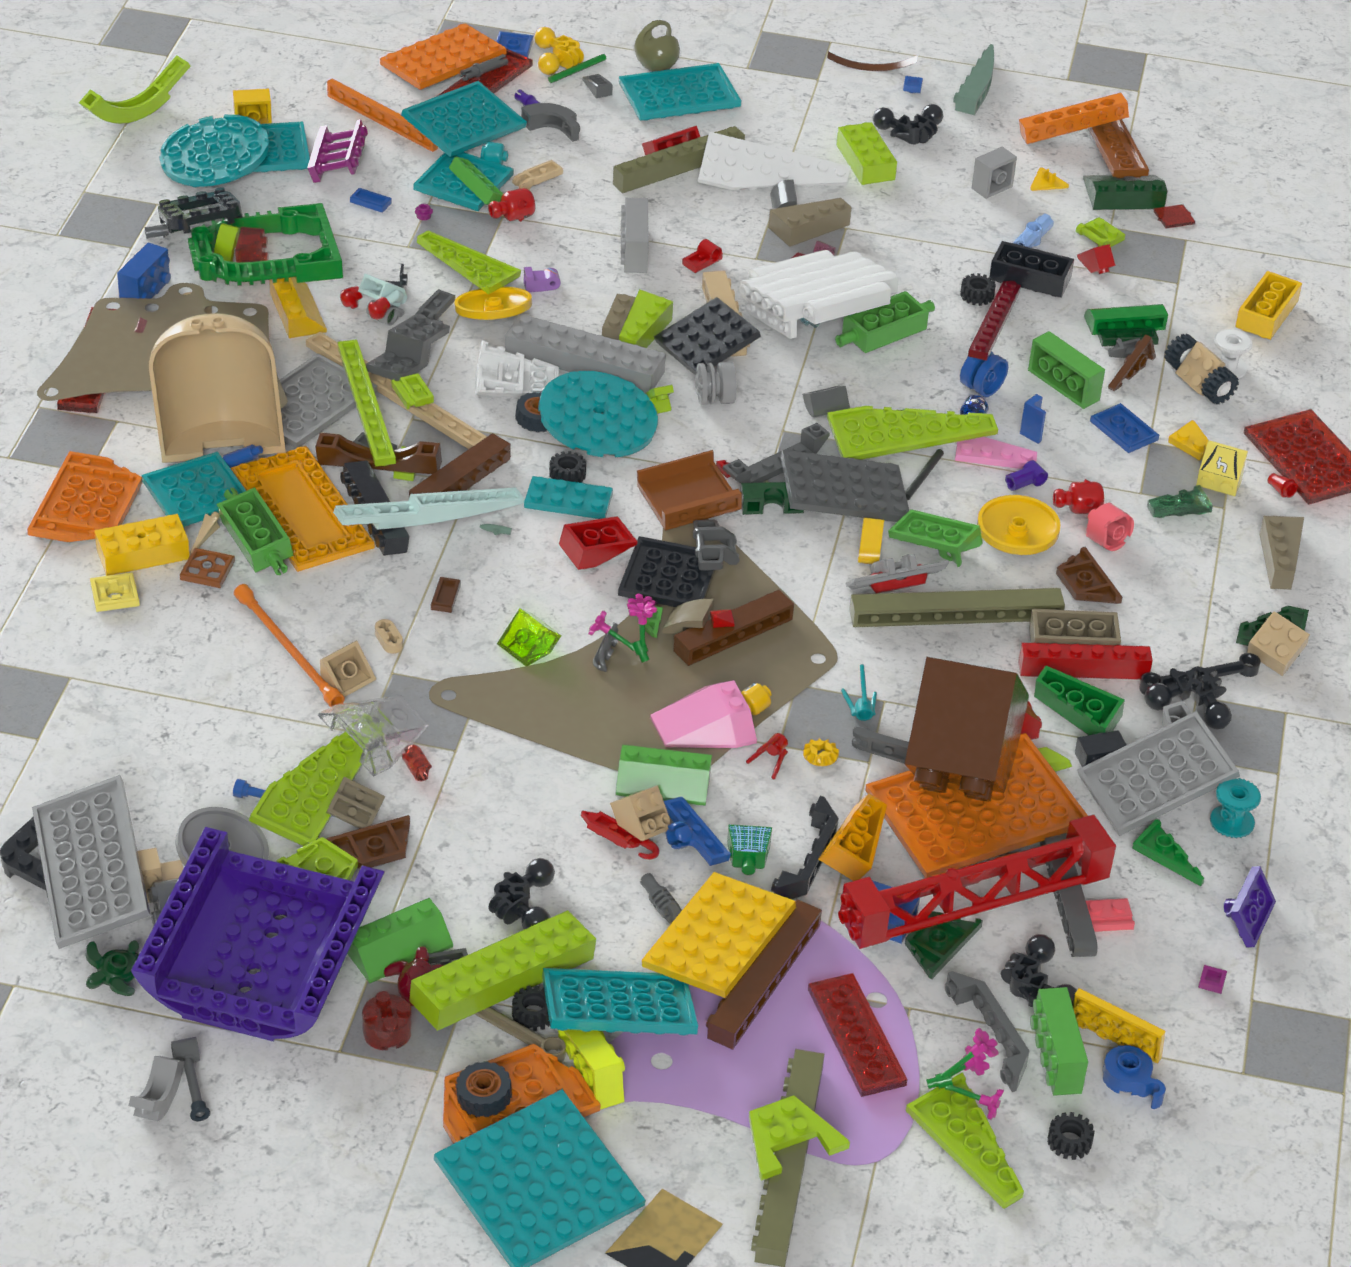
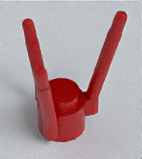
(774, 746)

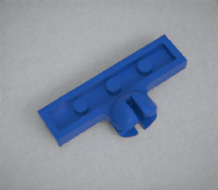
(691, 830)

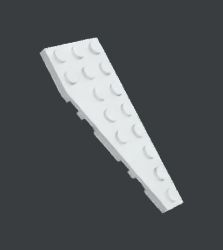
(746, 164)

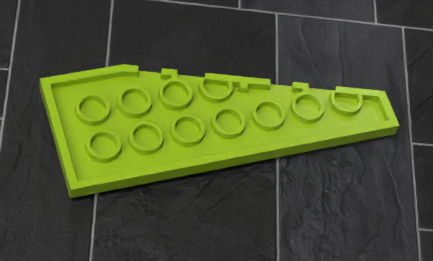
(880, 432)
(299, 800)

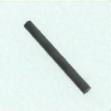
(924, 473)

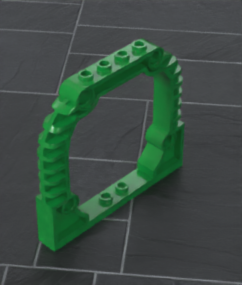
(305, 267)

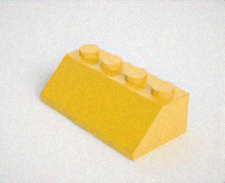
(296, 308)

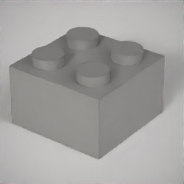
(994, 172)

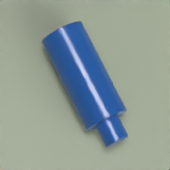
(242, 455)

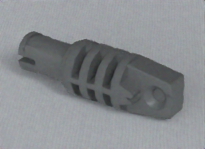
(661, 898)

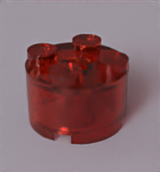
(386, 1021)

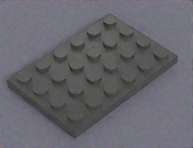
(844, 486)

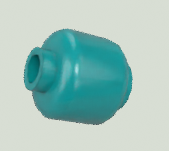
(494, 152)

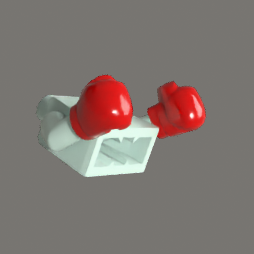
(385, 293)

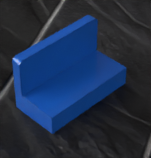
(1033, 419)

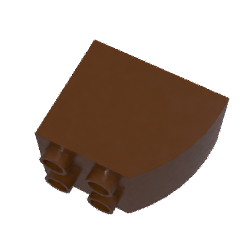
(966, 728)

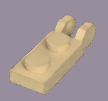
(537, 174)

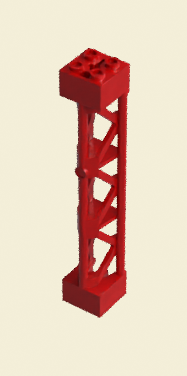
(867, 910)

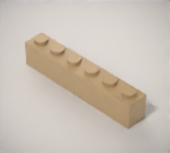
(718, 285)

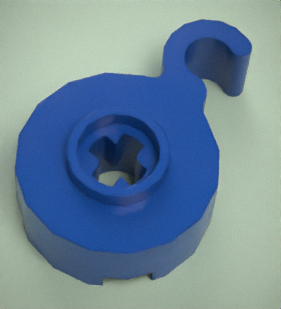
(1131, 1071)

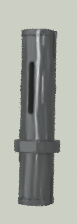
(478, 70)

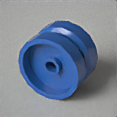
(984, 375)

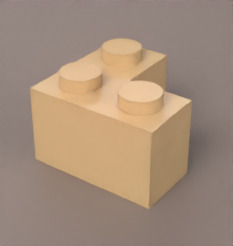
(154, 870)

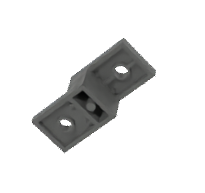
(408, 347)

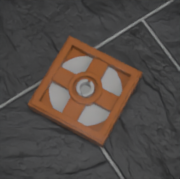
(207, 567)

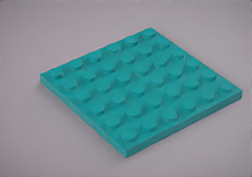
(539, 1180)

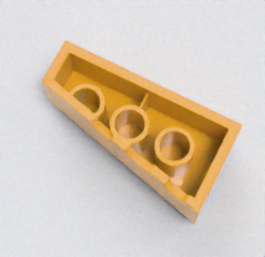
(856, 840)

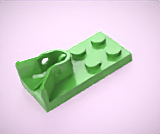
(937, 533)

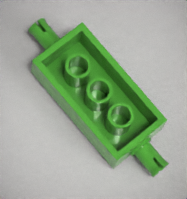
(885, 323)
(255, 530)

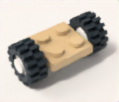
(1201, 369)

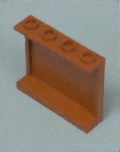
(687, 490)

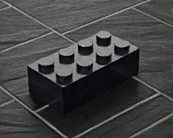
(1032, 268)

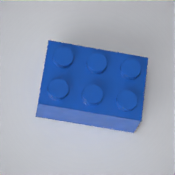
(144, 273)

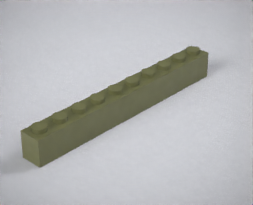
(951, 607)
(783, 1190)

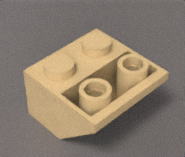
(642, 813)

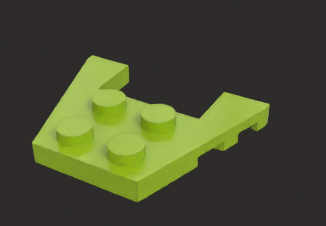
(323, 858)
(785, 1125)

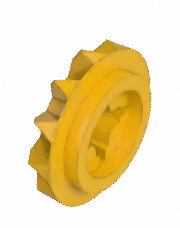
(824, 758)

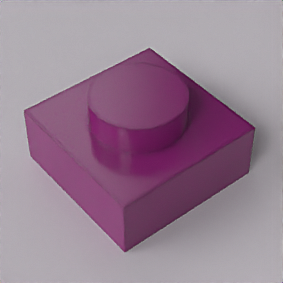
(1212, 979)

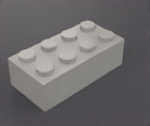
(634, 235)

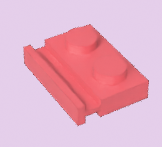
(1110, 914)

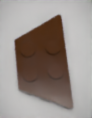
(1087, 580)
(376, 843)

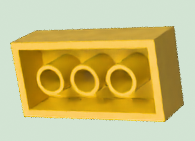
(1268, 305)
(142, 544)

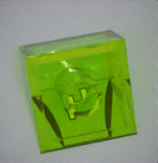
(528, 638)

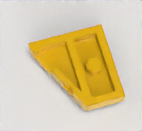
(1190, 440)

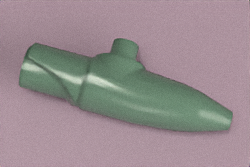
(496, 529)

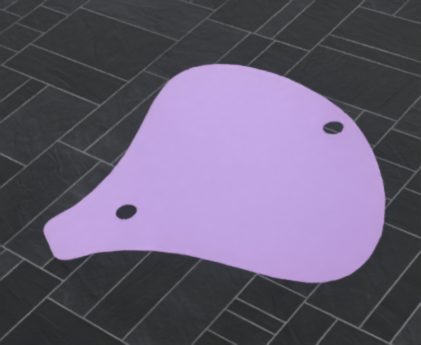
(754, 1072)

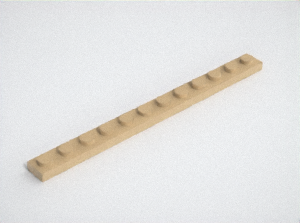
(429, 413)

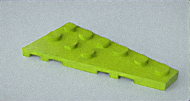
(477, 267)
(968, 1138)

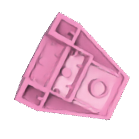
(707, 719)

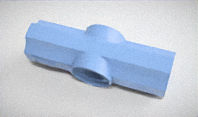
(1035, 231)

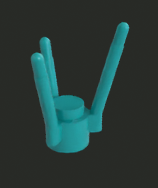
(863, 707)

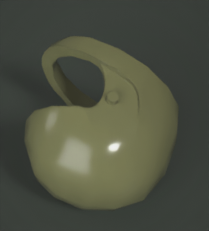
(656, 53)

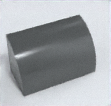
(783, 194)
(826, 400)

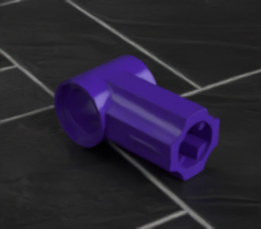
(1030, 474)

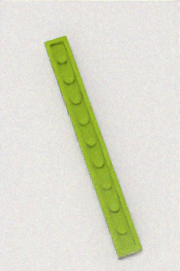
(366, 403)

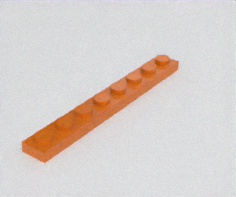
(377, 113)

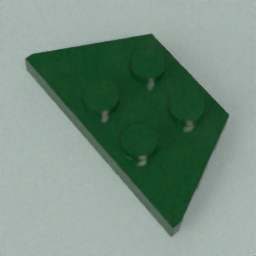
(940, 943)

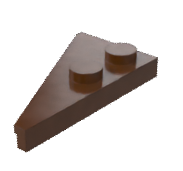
(1135, 362)

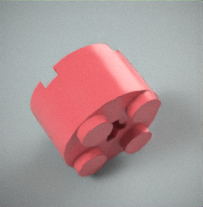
(1109, 526)

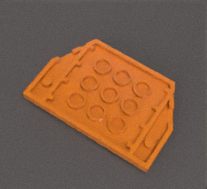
(85, 498)
(533, 1077)

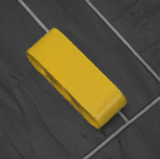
(871, 540)

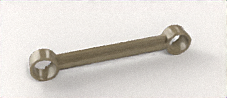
(523, 1033)

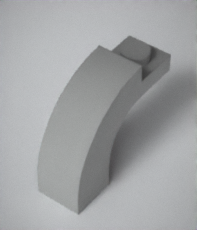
(159, 1090)

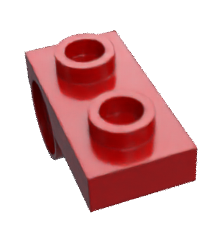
(706, 255)

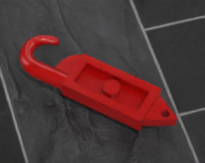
(608, 828)

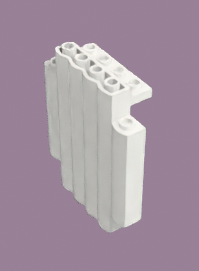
(815, 289)

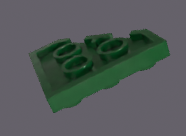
(1294, 614)

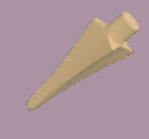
(208, 527)

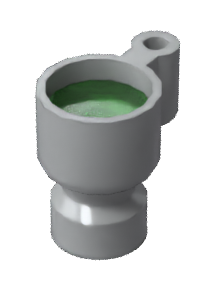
(391, 315)

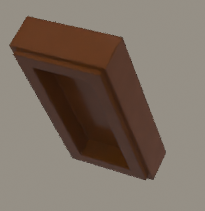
(445, 594)

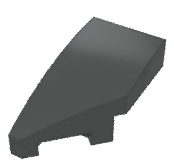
(1122, 349)

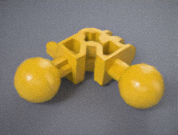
(565, 51)

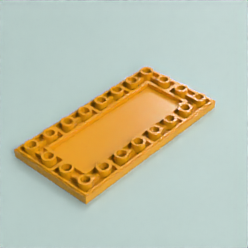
(304, 506)

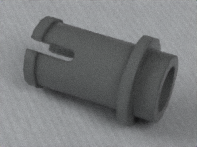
(156, 231)

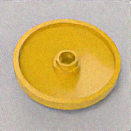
(497, 305)
(1019, 524)

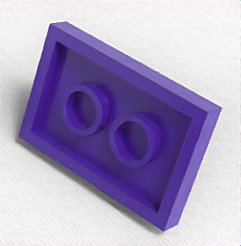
(1251, 906)

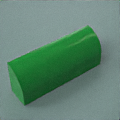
(1127, 317)

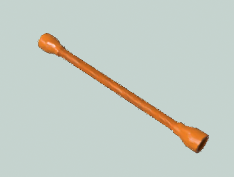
(330, 694)

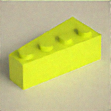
(597, 1064)

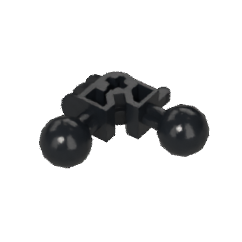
(914, 131)
(1216, 715)
(512, 894)
(1039, 950)

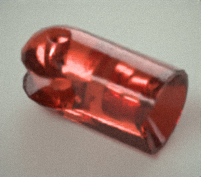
(416, 762)

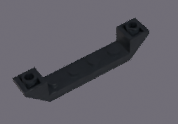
(798, 885)

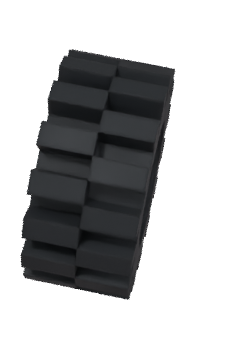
(978, 289)
(568, 467)
(528, 1018)
(1068, 1146)

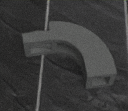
(551, 115)

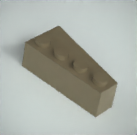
(809, 220)
(1280, 546)

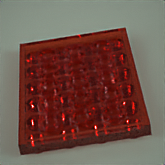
(1307, 452)

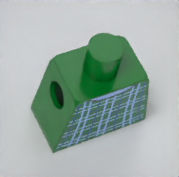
(749, 847)

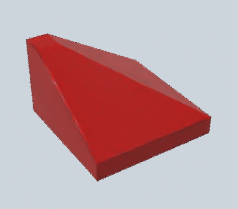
(722, 618)

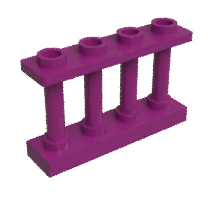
(324, 145)

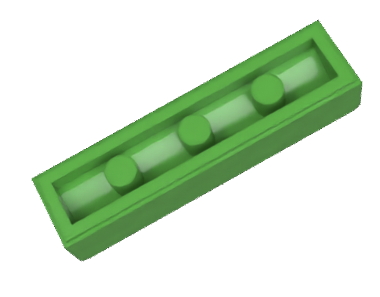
(475, 180)

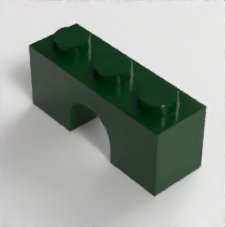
(759, 494)

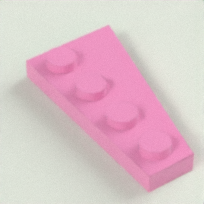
(993, 452)

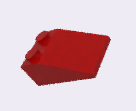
(595, 541)

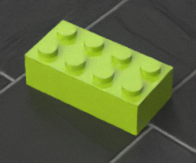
(866, 153)

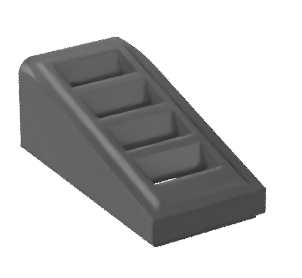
(598, 85)

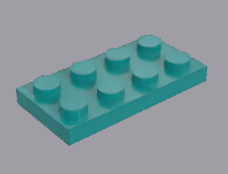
(568, 497)

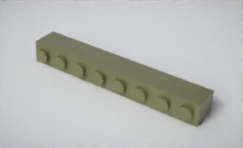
(664, 163)

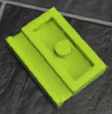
(412, 391)

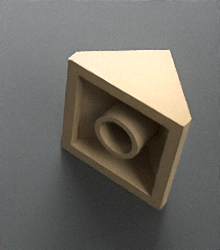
(347, 669)

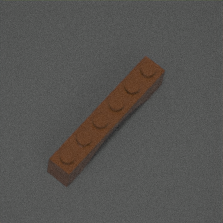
(418, 458)

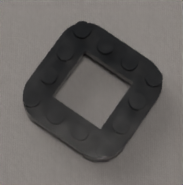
(221, 202)
(16, 856)

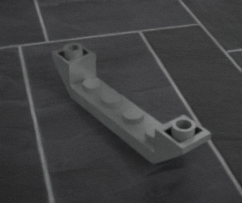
(811, 441)
(965, 989)

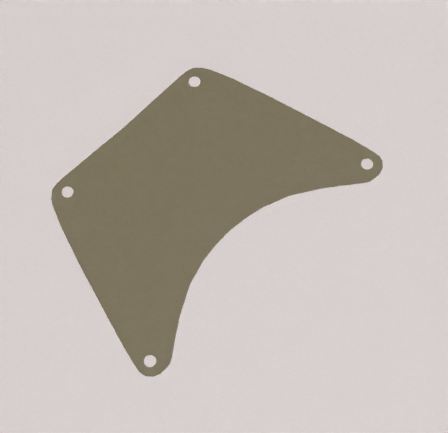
(596, 712)

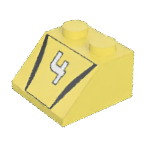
(1222, 468)

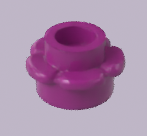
(423, 212)

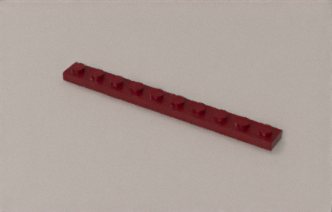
(994, 320)

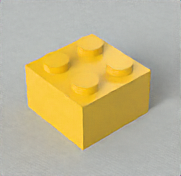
(253, 104)

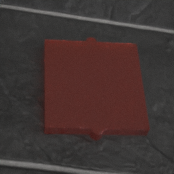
(1174, 216)

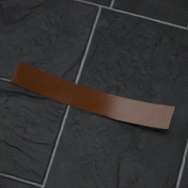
(871, 67)

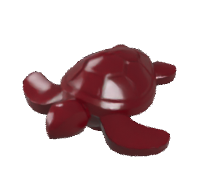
(410, 971)

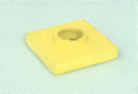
(118, 583)

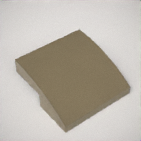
(689, 614)
(355, 804)

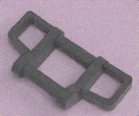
(710, 531)

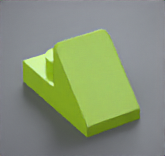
(660, 398)

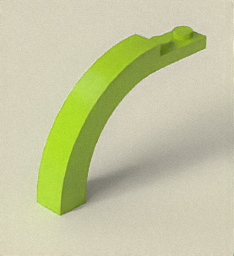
(142, 104)

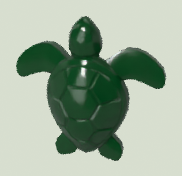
(112, 968)

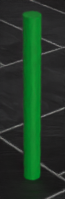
(565, 73)

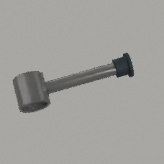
(188, 1051)

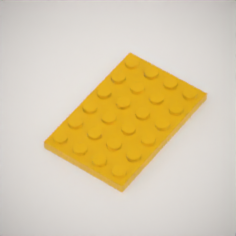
(718, 934)

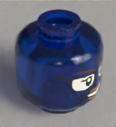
(974, 404)

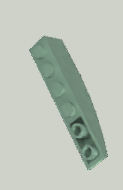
(976, 85)

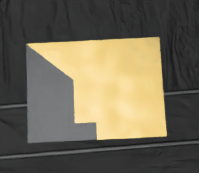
(664, 1234)

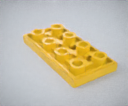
(1118, 1025)

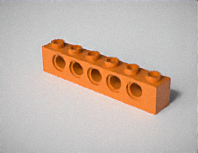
(1074, 118)

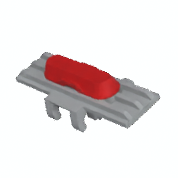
(886, 572)

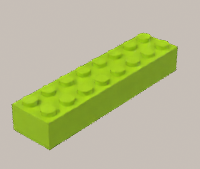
(501, 970)

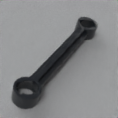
(1222, 670)

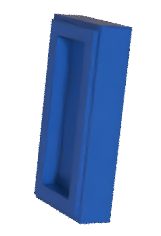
(370, 200)

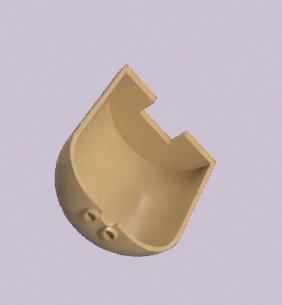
(214, 387)

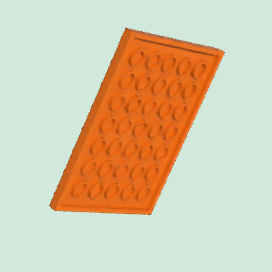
(959, 831)

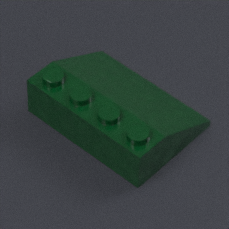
(1126, 192)

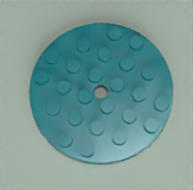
(193, 157)
(573, 416)

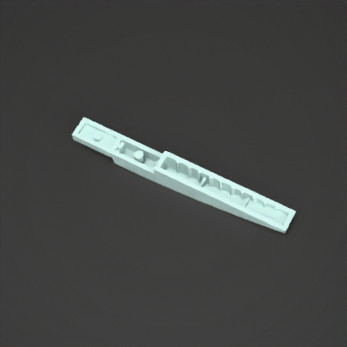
(428, 508)

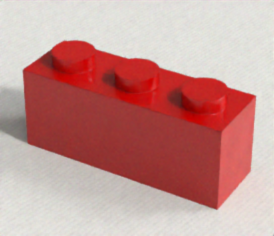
(671, 140)

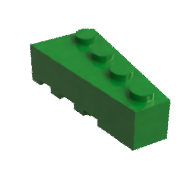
(1079, 702)

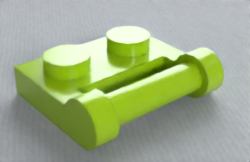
(1101, 232)

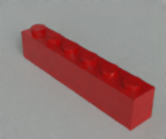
(1086, 660)

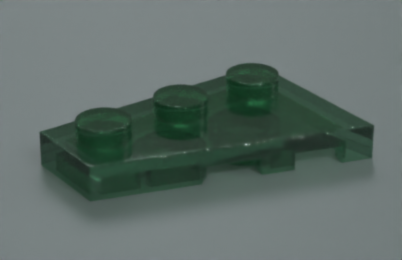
(1182, 504)

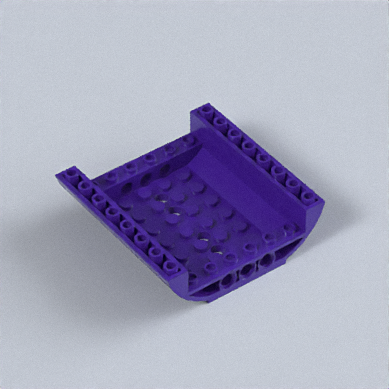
(218, 932)

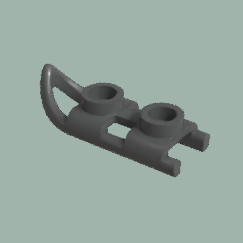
(605, 650)

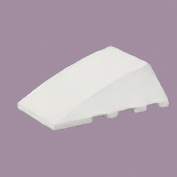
(510, 374)

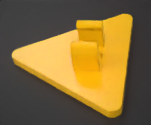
(1046, 181)

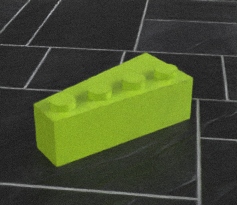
(646, 319)

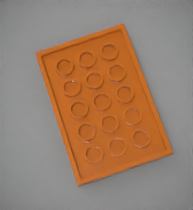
(442, 56)

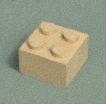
(1278, 643)

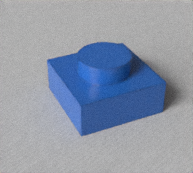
(912, 84)

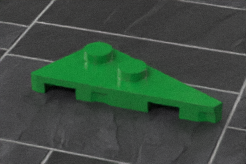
(1164, 850)

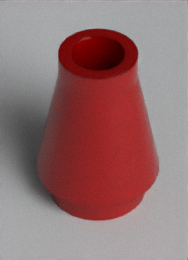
(1284, 486)

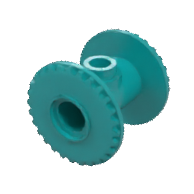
(1233, 815)

